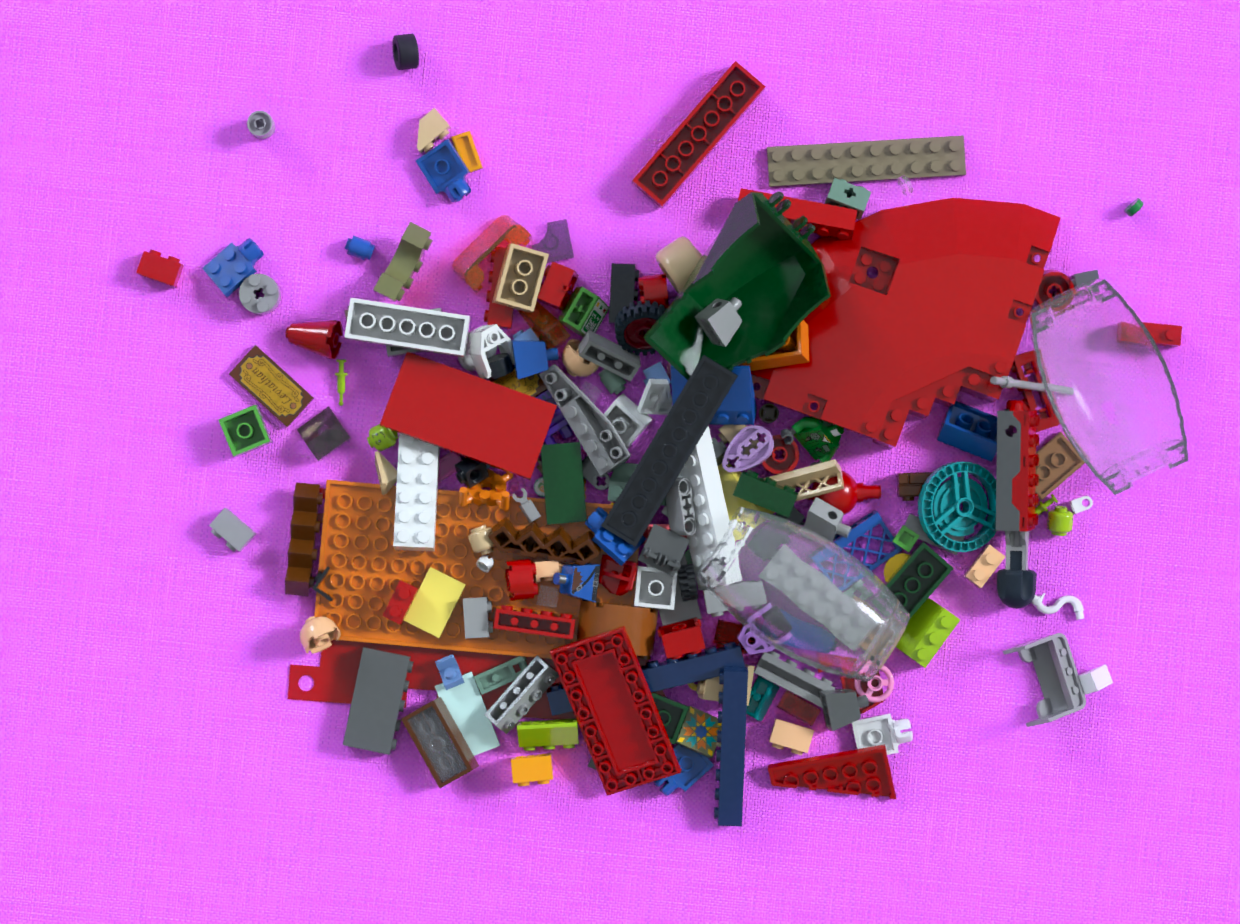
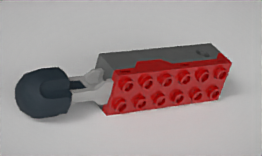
(1016, 499)

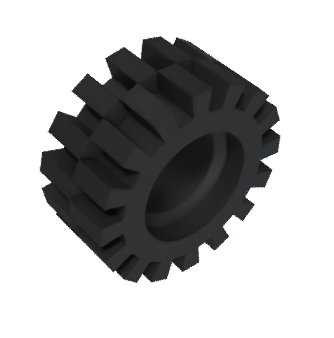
(688, 582)

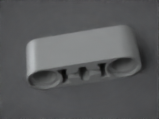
(681, 508)

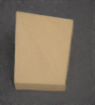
(386, 473)

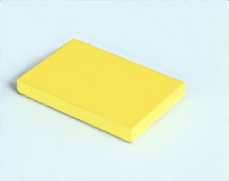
(434, 602)

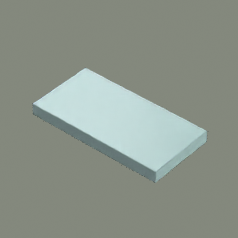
(468, 713)

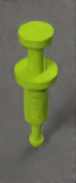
(341, 379)
(1043, 507)

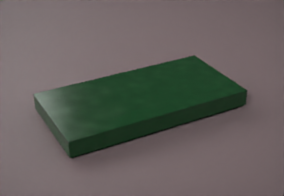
(563, 483)

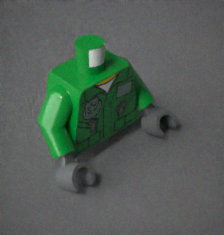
(816, 436)

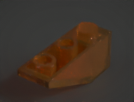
(546, 326)

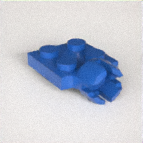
(445, 171)
(233, 265)
(609, 542)
(692, 766)

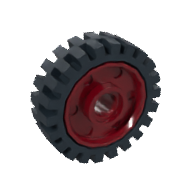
(634, 323)

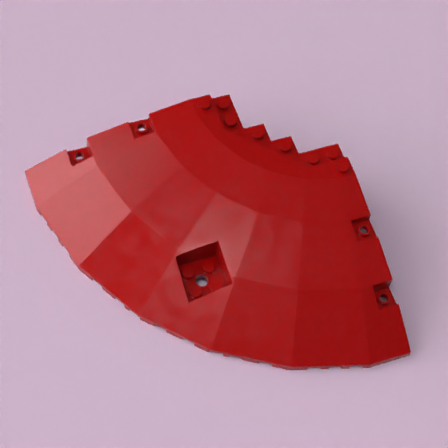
(927, 322)

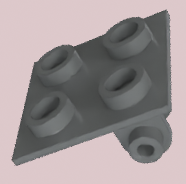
(663, 550)

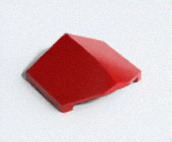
(617, 578)

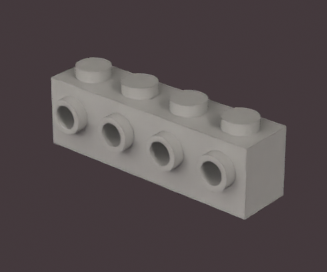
(521, 694)

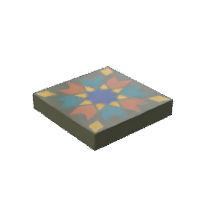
(699, 732)

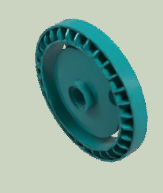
(946, 503)

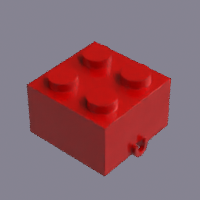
(556, 285)
(682, 638)

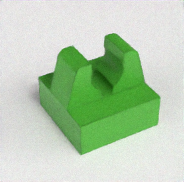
(905, 538)

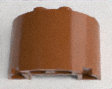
(603, 617)

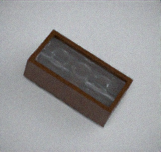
(440, 742)

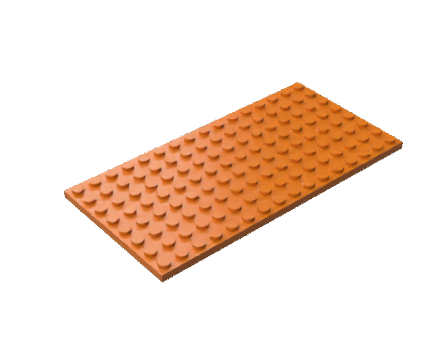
(367, 570)

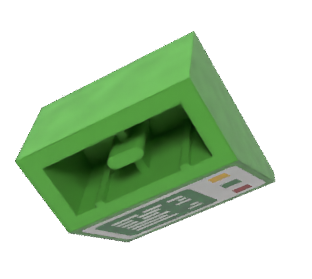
(583, 312)

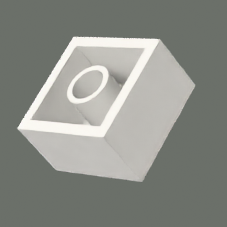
(655, 588)

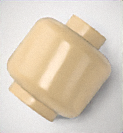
(480, 541)

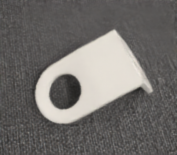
(1076, 504)

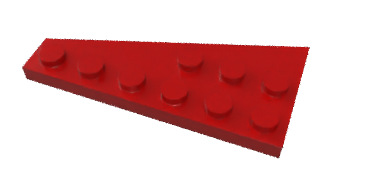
(842, 772)

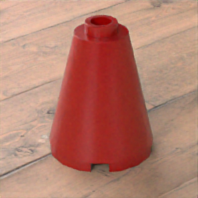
(317, 337)

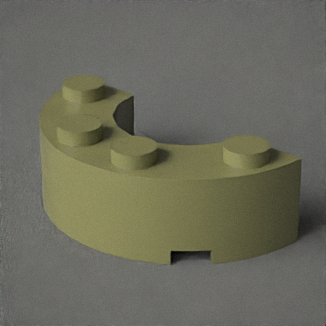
(404, 263)

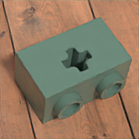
(839, 194)

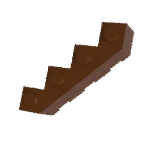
(303, 538)
(534, 543)

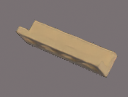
(812, 474)

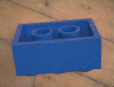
(970, 430)

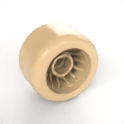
(678, 261)

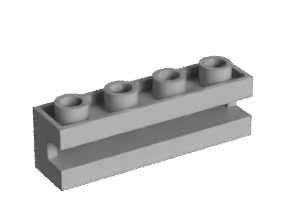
(791, 678)

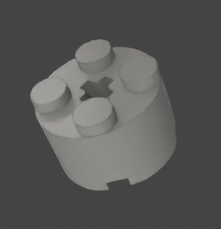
(256, 283)

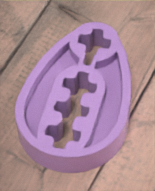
(743, 439)

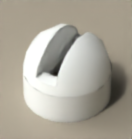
(484, 563)

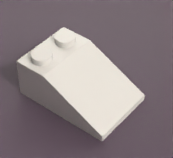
(626, 419)

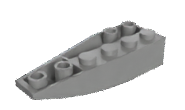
(587, 422)

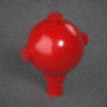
(851, 494)

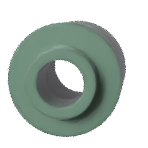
(612, 382)

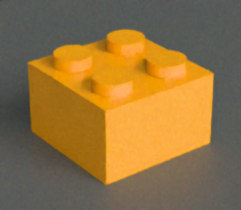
(532, 768)

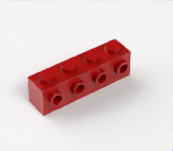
(534, 623)

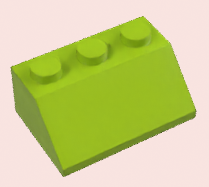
(926, 632)
(548, 733)

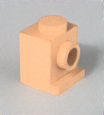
(547, 569)

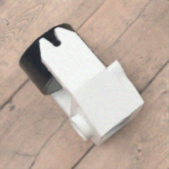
(484, 339)

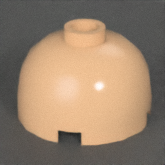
(574, 363)
(318, 634)

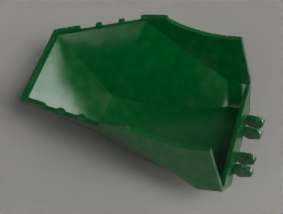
(762, 265)

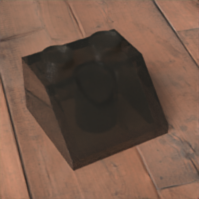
(324, 434)

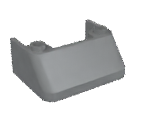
(1056, 676)

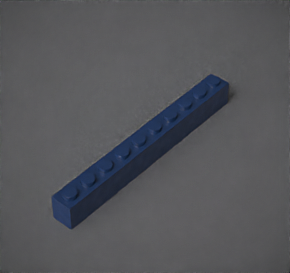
(669, 672)

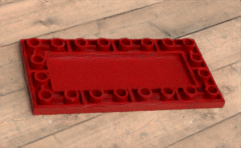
(468, 415)
(615, 710)

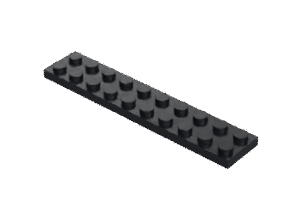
(669, 450)

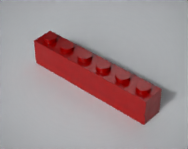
(827, 218)

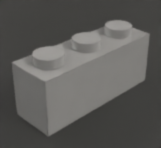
(609, 355)

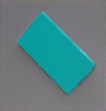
(761, 697)

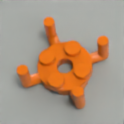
(495, 496)

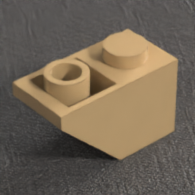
(431, 128)

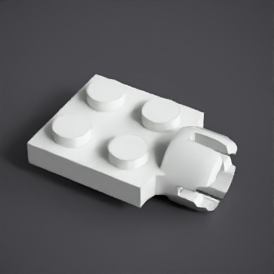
(881, 731)

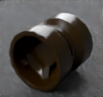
(768, 413)

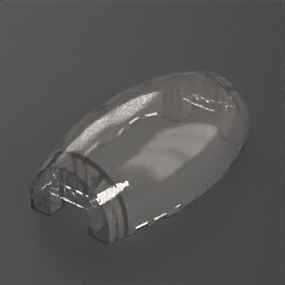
(1108, 384)
(804, 595)

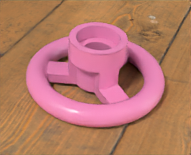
(881, 682)

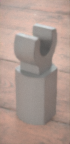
(527, 507)

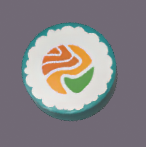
(539, 487)

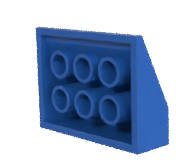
(739, 404)

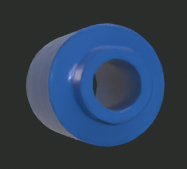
(359, 248)

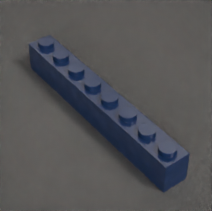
(732, 746)

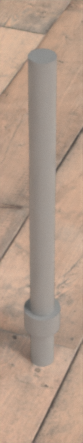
(1008, 382)

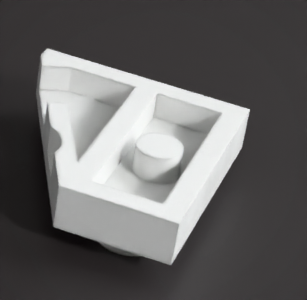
(656, 398)

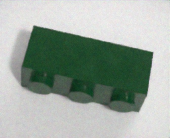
(766, 493)

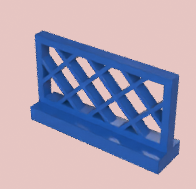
(858, 529)

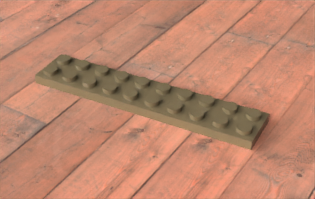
(866, 161)

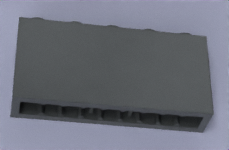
(377, 700)

